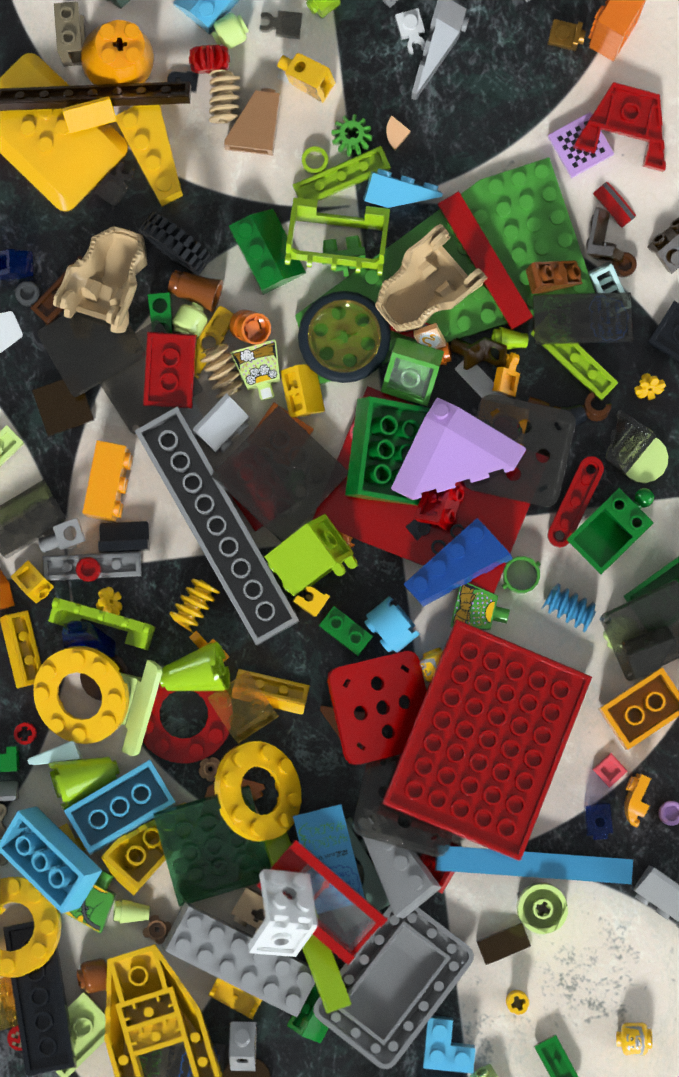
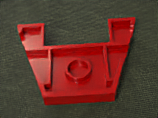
(630, 114)

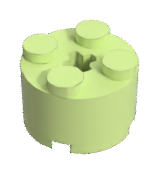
(547, 921)

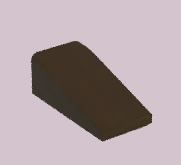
(503, 943)

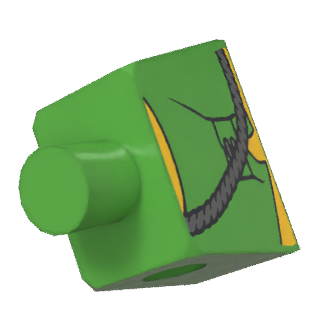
(97, 905)

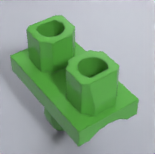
(353, 249)

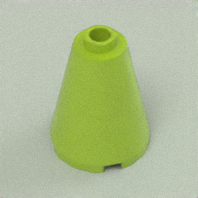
(198, 671)
(82, 777)

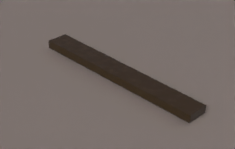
(120, 95)

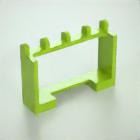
(306, 211)
(138, 635)

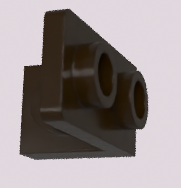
(596, 244)

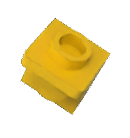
(32, 582)

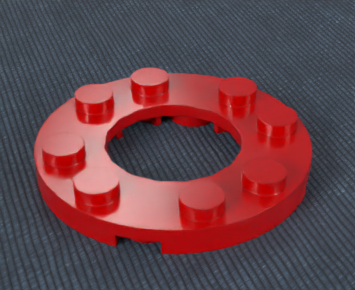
(184, 749)

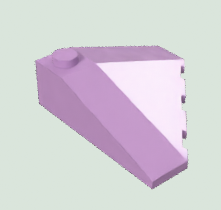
(453, 449)

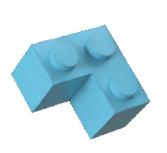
(441, 1052)

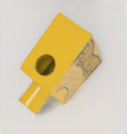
(308, 75)

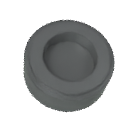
(27, 293)

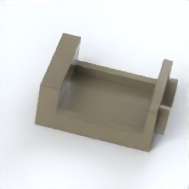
(69, 32)

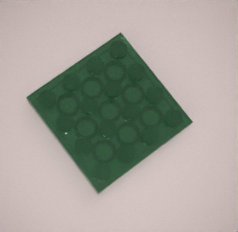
(205, 853)

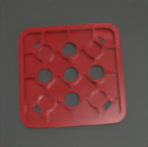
(360, 693)

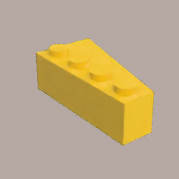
(148, 140)

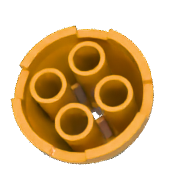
(107, 65)

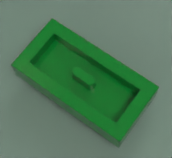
(555, 1058)

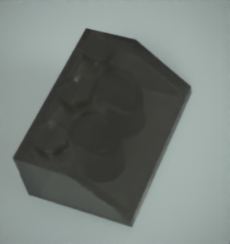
(28, 518)

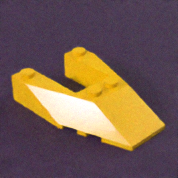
(152, 1011)

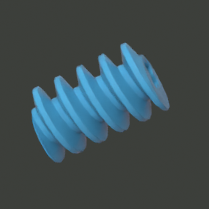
(570, 606)

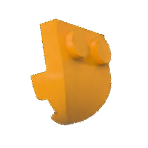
(633, 806)

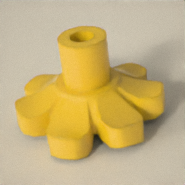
(649, 387)
(109, 601)

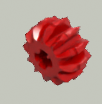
(209, 58)

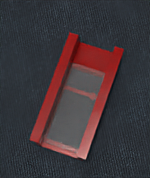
(341, 913)

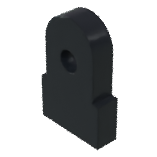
(189, 76)

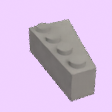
(402, 876)

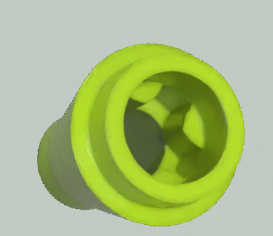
(510, 338)

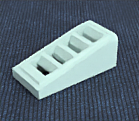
(607, 267)
(64, 752)

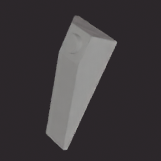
(444, 32)

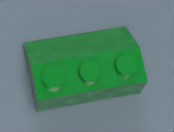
(264, 250)

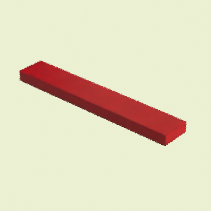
(484, 257)

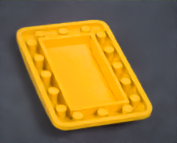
(40, 145)

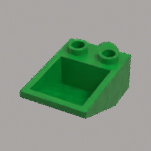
(611, 530)

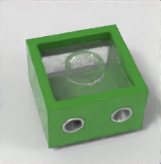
(412, 371)

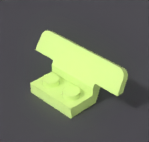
(141, 700)

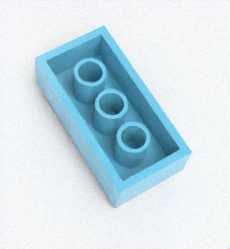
(119, 807)
(49, 859)

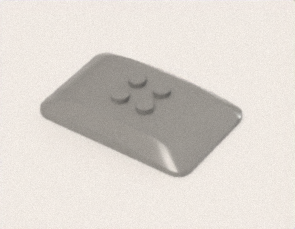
(396, 985)

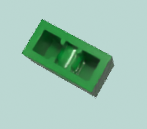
(346, 631)

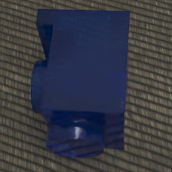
(593, 812)

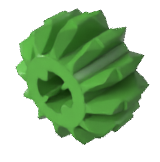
(341, 135)

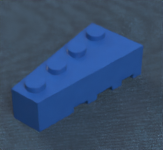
(460, 561)

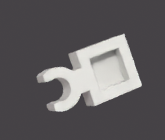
(411, 26)

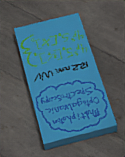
(327, 838)

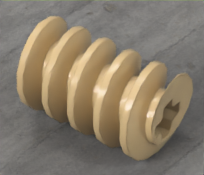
(223, 96)
(222, 370)

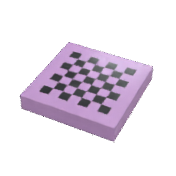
(573, 159)

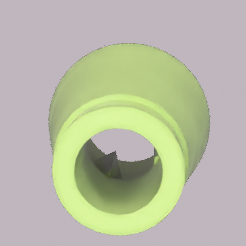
(129, 911)

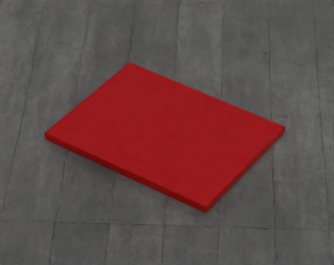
(385, 523)
(487, 740)

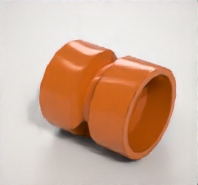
(250, 326)

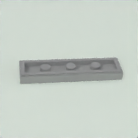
(112, 565)

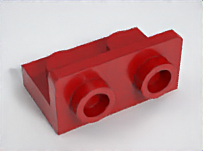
(440, 507)

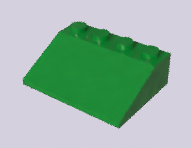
(379, 447)

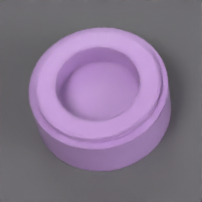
(669, 813)

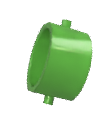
(526, 559)

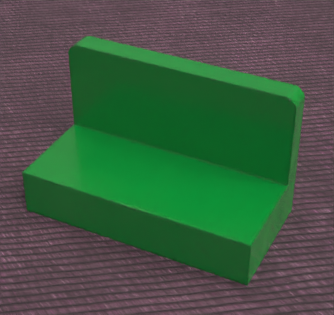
(306, 1023)

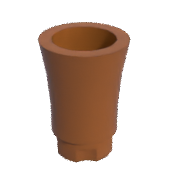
(196, 289)

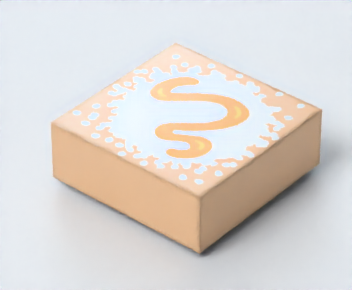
(430, 336)

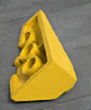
(135, 857)

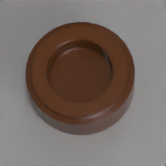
(627, 267)

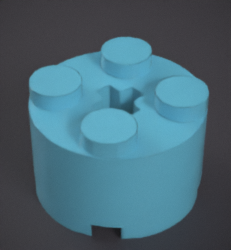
(392, 625)

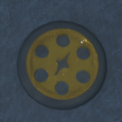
(367, 360)

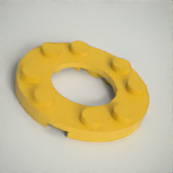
(107, 676)
(228, 787)
(45, 933)

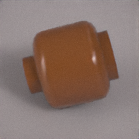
(92, 975)

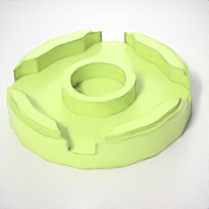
(650, 463)

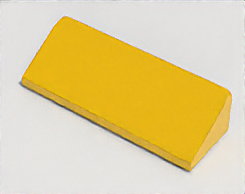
(21, 647)
(280, 692)

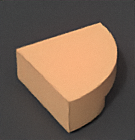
(396, 133)

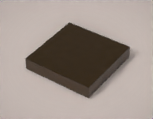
(60, 409)

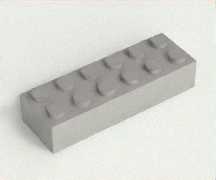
(225, 954)

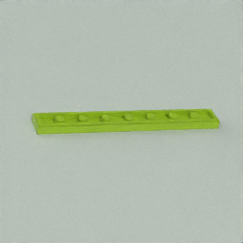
(317, 954)

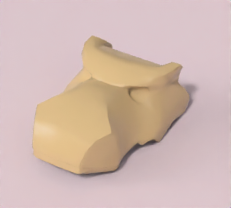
(104, 278)
(425, 283)

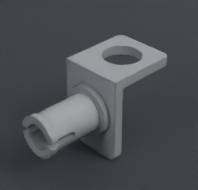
(63, 536)

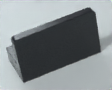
(124, 537)

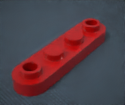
(575, 501)

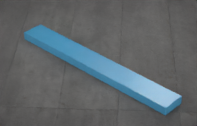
(537, 865)

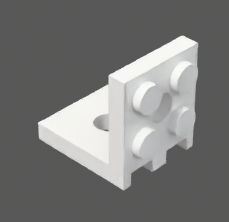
(286, 921)

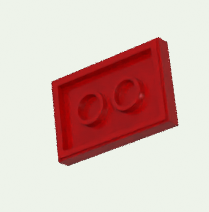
(170, 370)

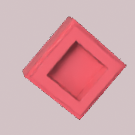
(609, 770)

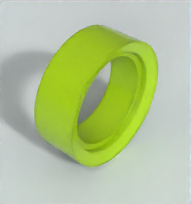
(318, 170)

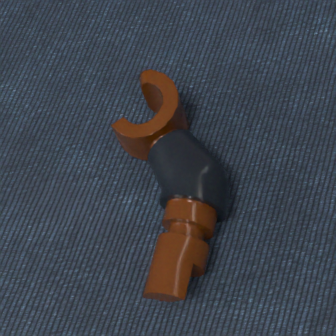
(579, 412)

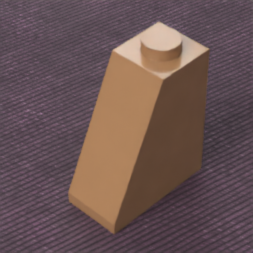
(256, 125)

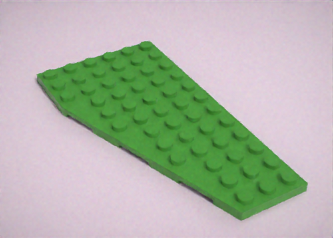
(524, 224)

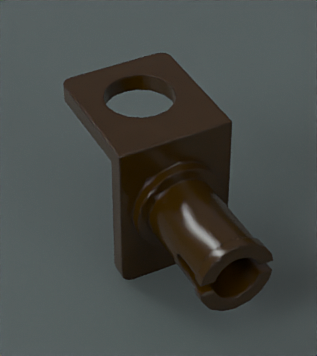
(479, 352)

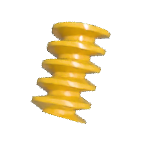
(193, 603)

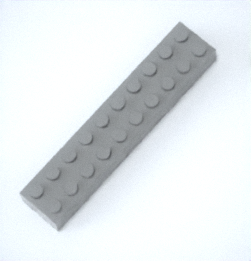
(217, 526)

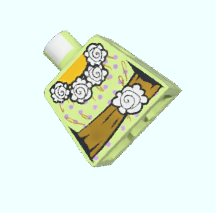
(259, 367)

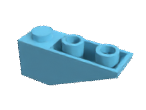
(393, 192)

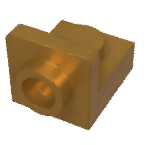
(566, 34)

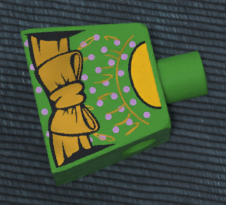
(478, 608)

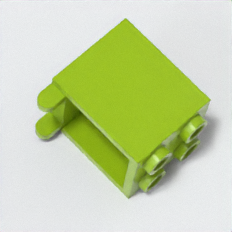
(310, 555)

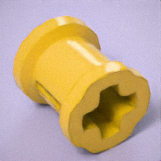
(521, 995)

